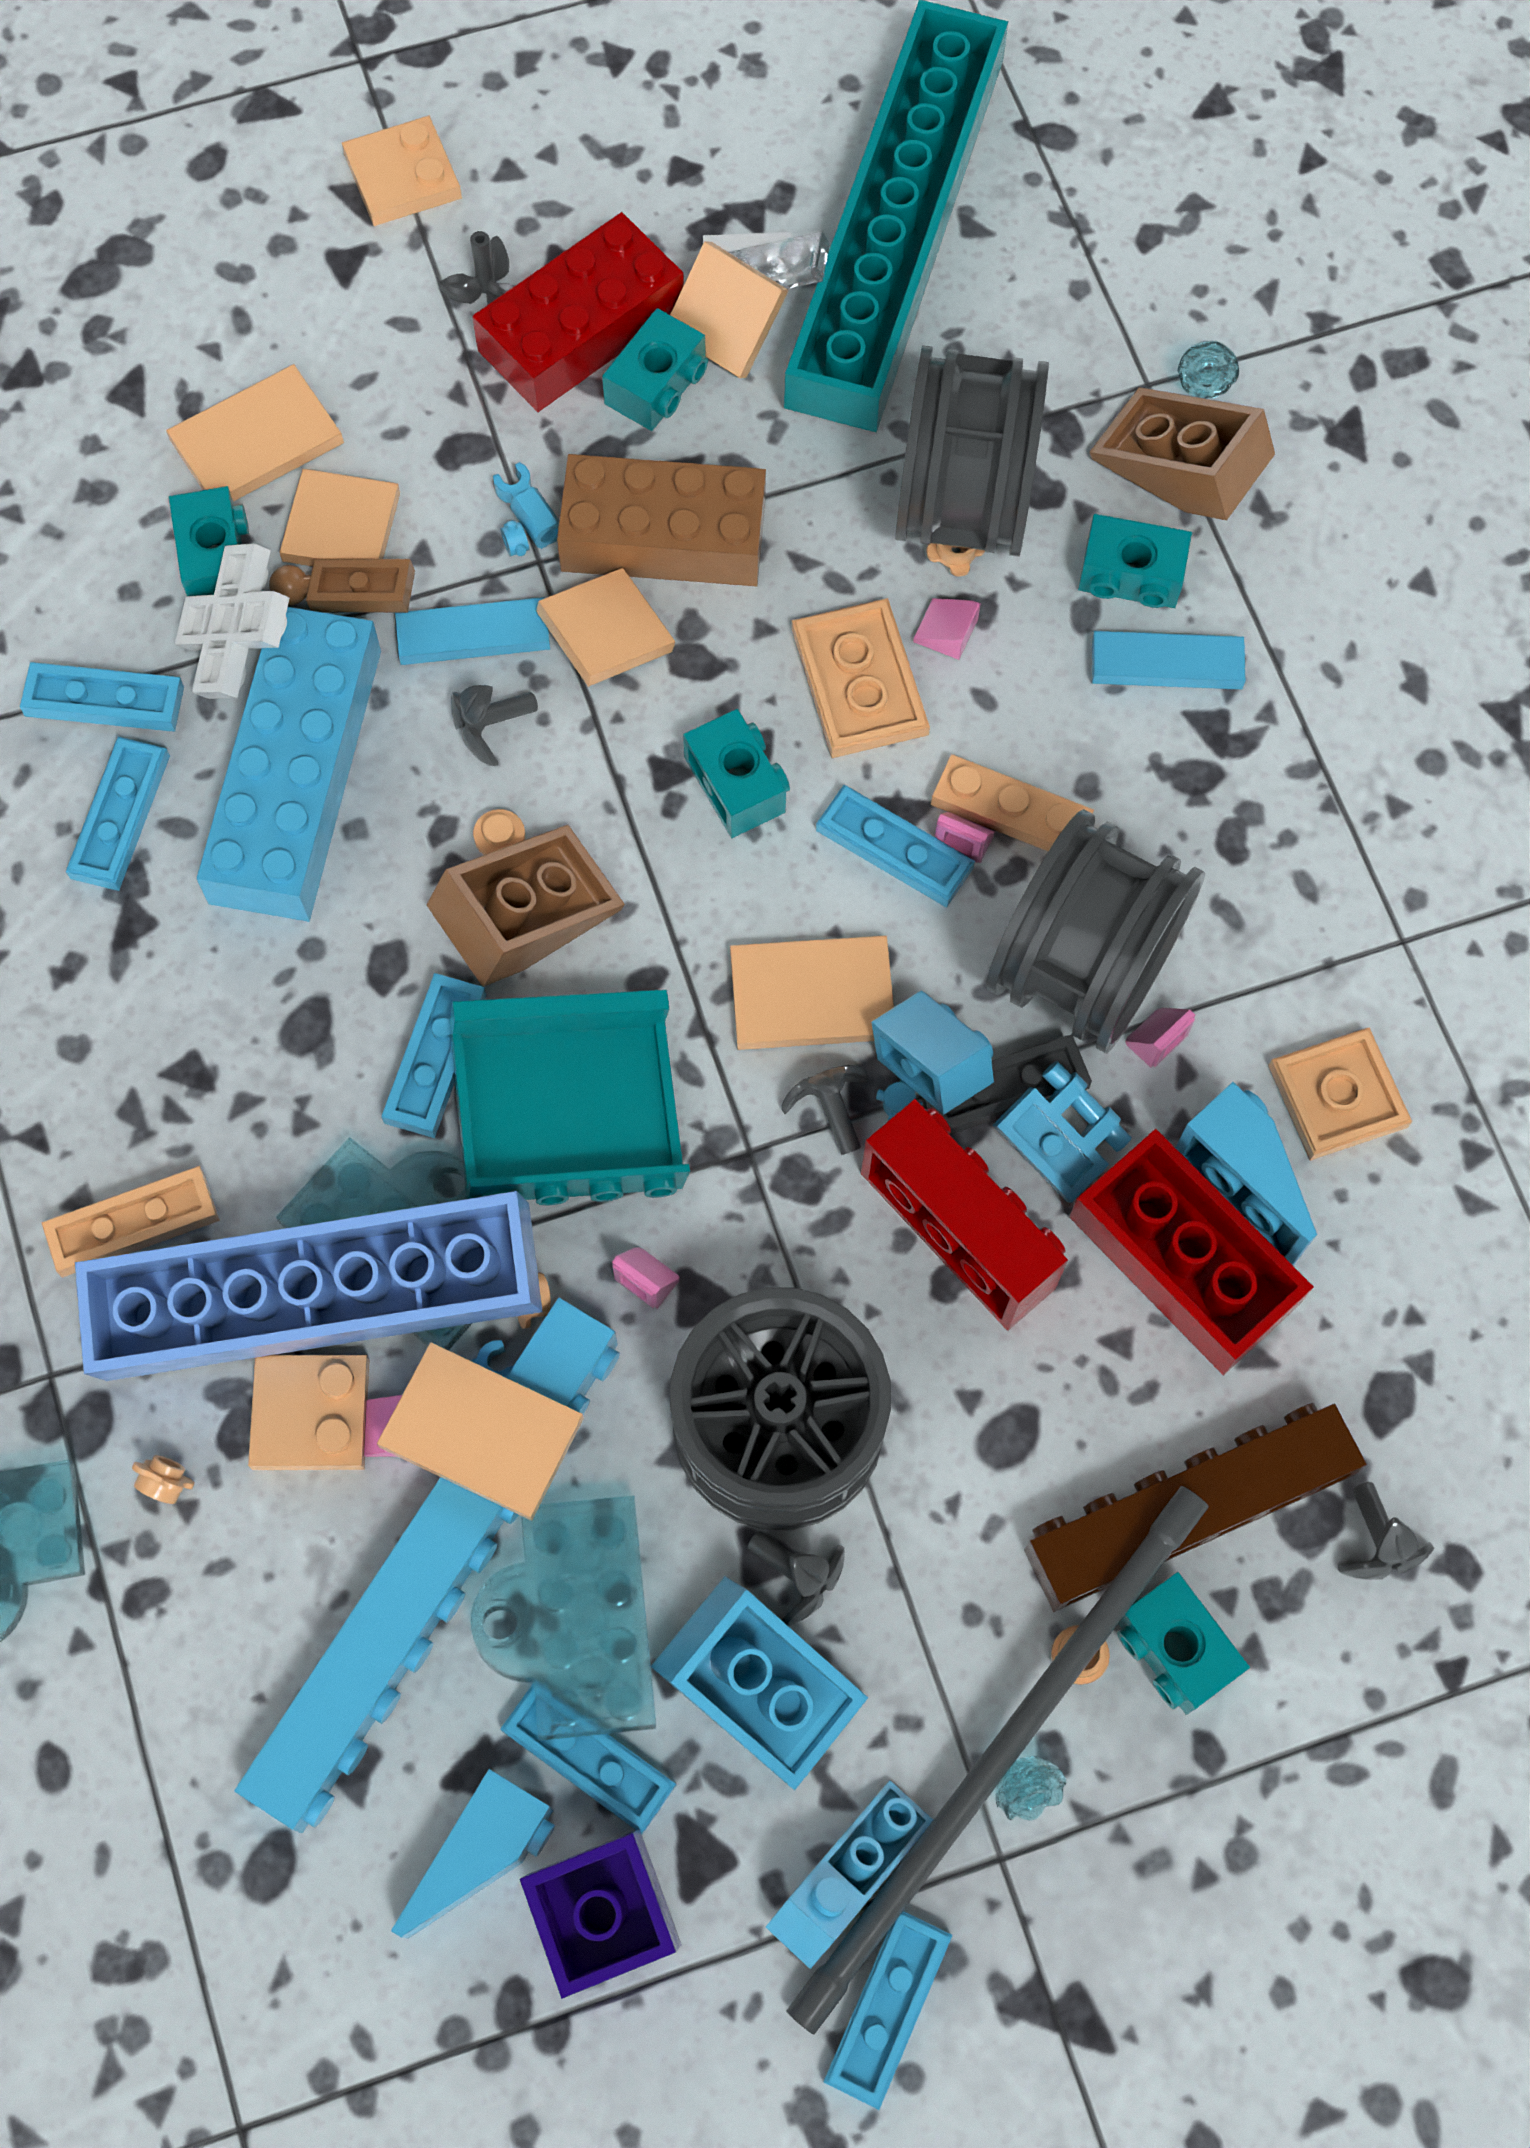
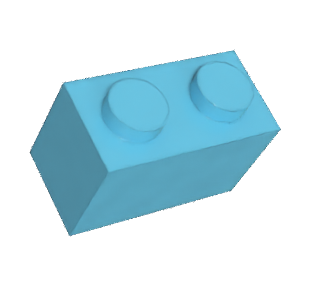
(933, 1051)

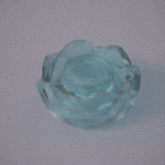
(1211, 382)
(1029, 1788)

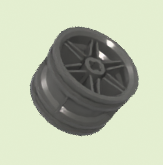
(971, 451)
(1093, 930)
(730, 1345)

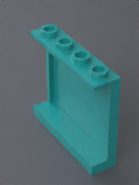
(567, 1096)

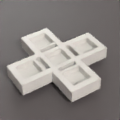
(232, 621)

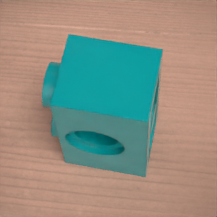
(662, 346)
(198, 523)
(1155, 548)
(738, 800)
(1213, 1657)

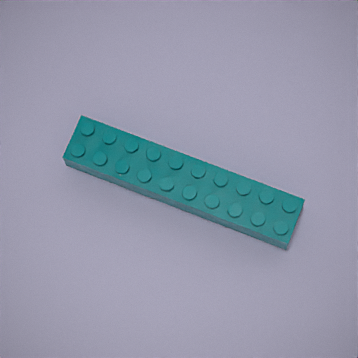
(895, 217)

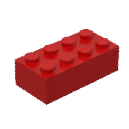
(577, 311)
(963, 1213)
(1190, 1251)

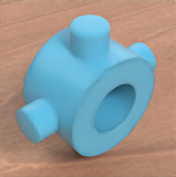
(514, 538)
(896, 1097)

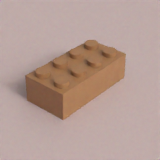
(662, 519)

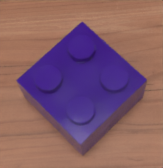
(600, 1913)

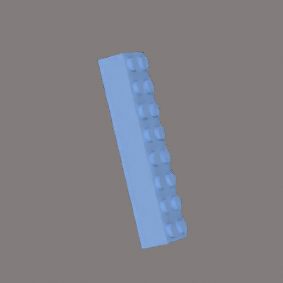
(307, 1287)

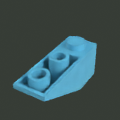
(849, 1874)

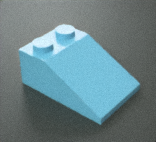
(1245, 1160)
(759, 1681)

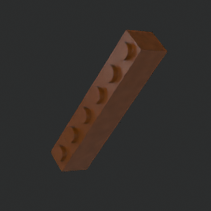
(1238, 1486)

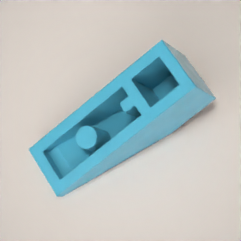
(484, 1845)

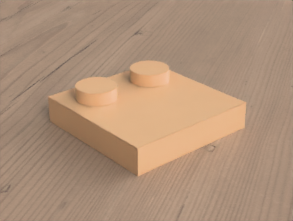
(401, 170)
(309, 1412)

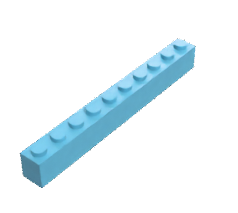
(408, 1599)

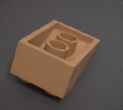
(1188, 449)
(522, 903)

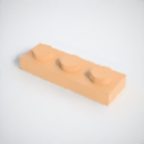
(1003, 803)
(131, 1220)

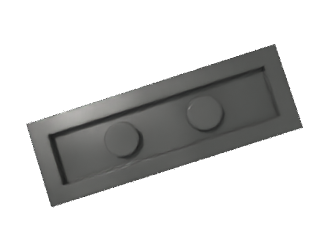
(1012, 1078)

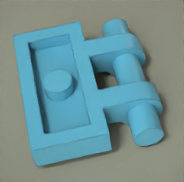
(1052, 1143)

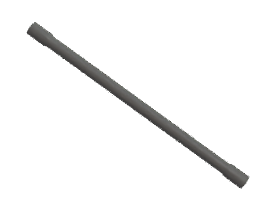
(832, 1979)

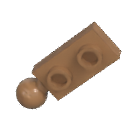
(348, 585)

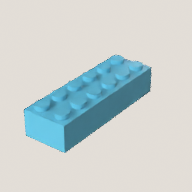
(290, 766)

